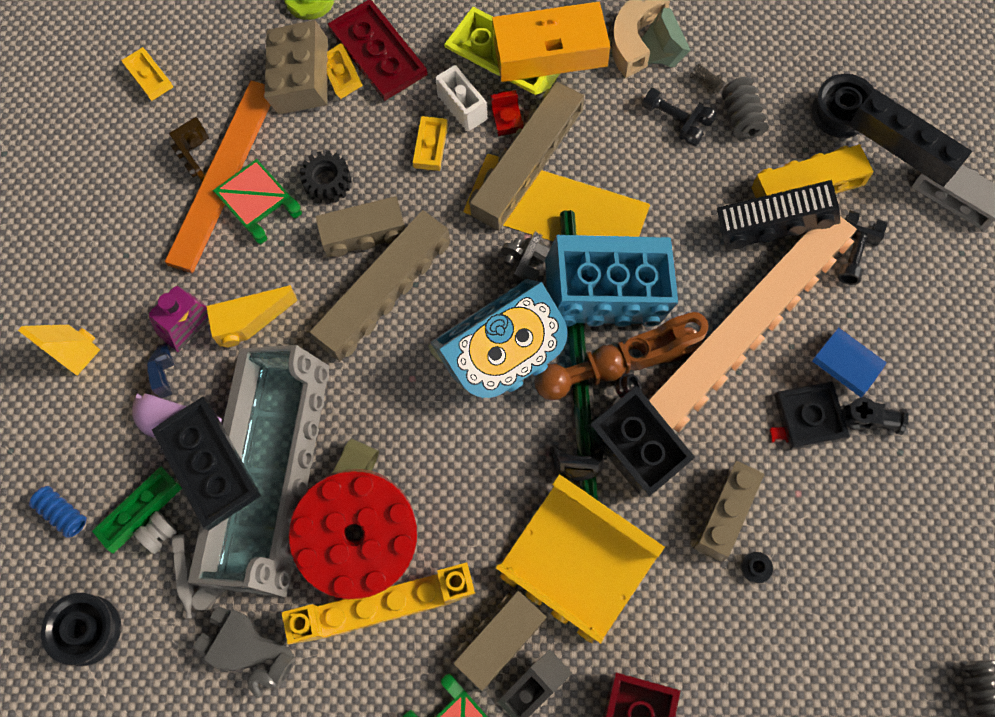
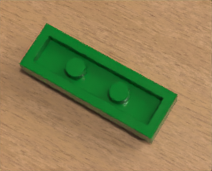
(136, 509)

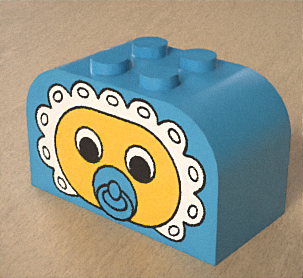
(504, 341)

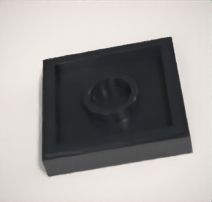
(811, 415)

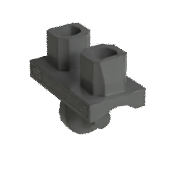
(531, 249)

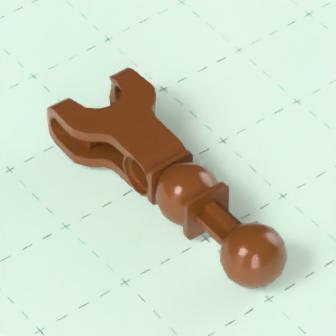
(609, 362)

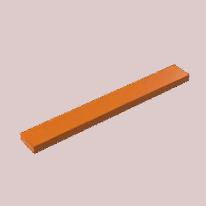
(226, 163)

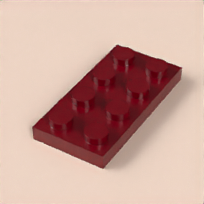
(377, 49)

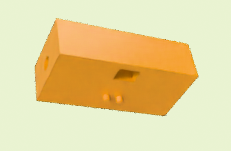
(550, 41)

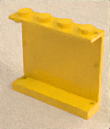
(580, 560)

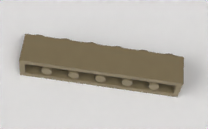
(526, 156)
(381, 286)

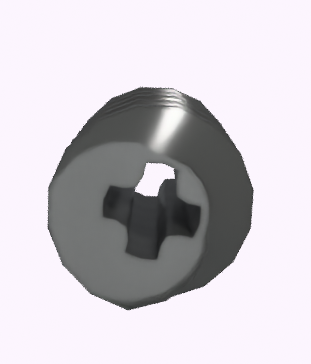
(744, 108)
(984, 687)

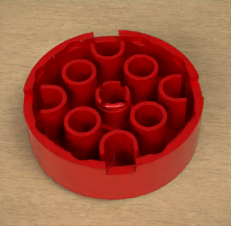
(346, 565)

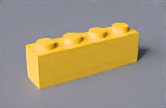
(845, 167)

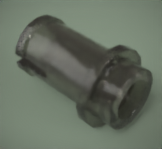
(707, 79)

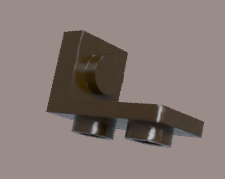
(185, 138)

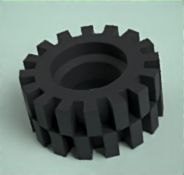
(321, 164)

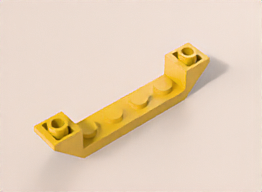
(395, 602)

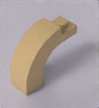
(627, 47)

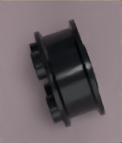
(828, 108)
(61, 625)

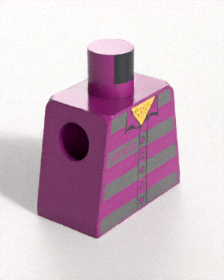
(178, 317)

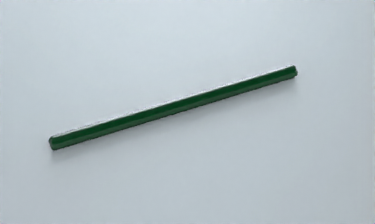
(580, 390)

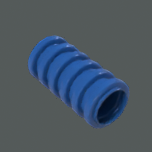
(57, 511)

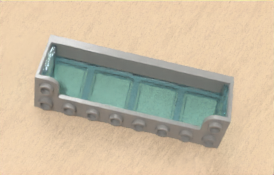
(274, 429)

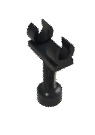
(691, 134)
(851, 272)

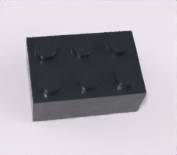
(639, 442)

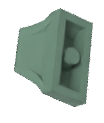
(665, 40)

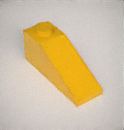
(245, 316)
(64, 344)

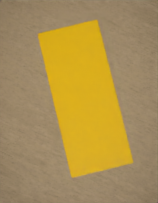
(595, 209)

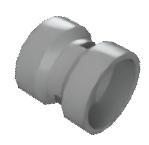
(155, 532)

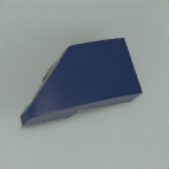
(160, 360)

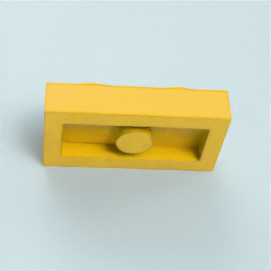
(342, 72)
(147, 73)
(430, 143)

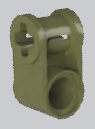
(357, 456)

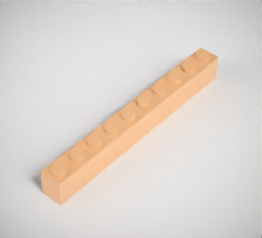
(748, 322)

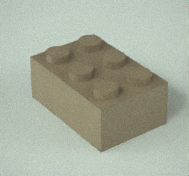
(296, 67)

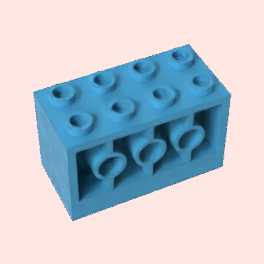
(612, 279)

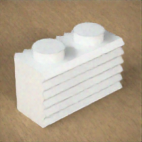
(461, 98)

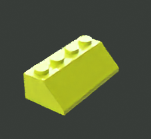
(475, 42)

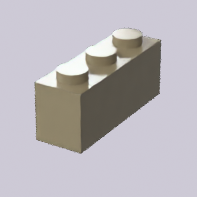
(360, 226)
(729, 511)
(499, 639)

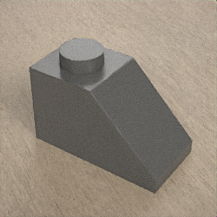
(535, 686)

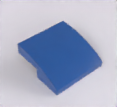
(849, 362)

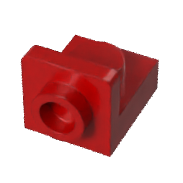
(506, 112)

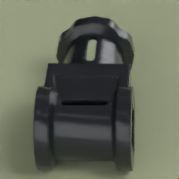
(875, 416)

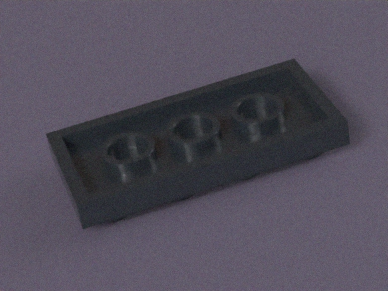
(206, 463)

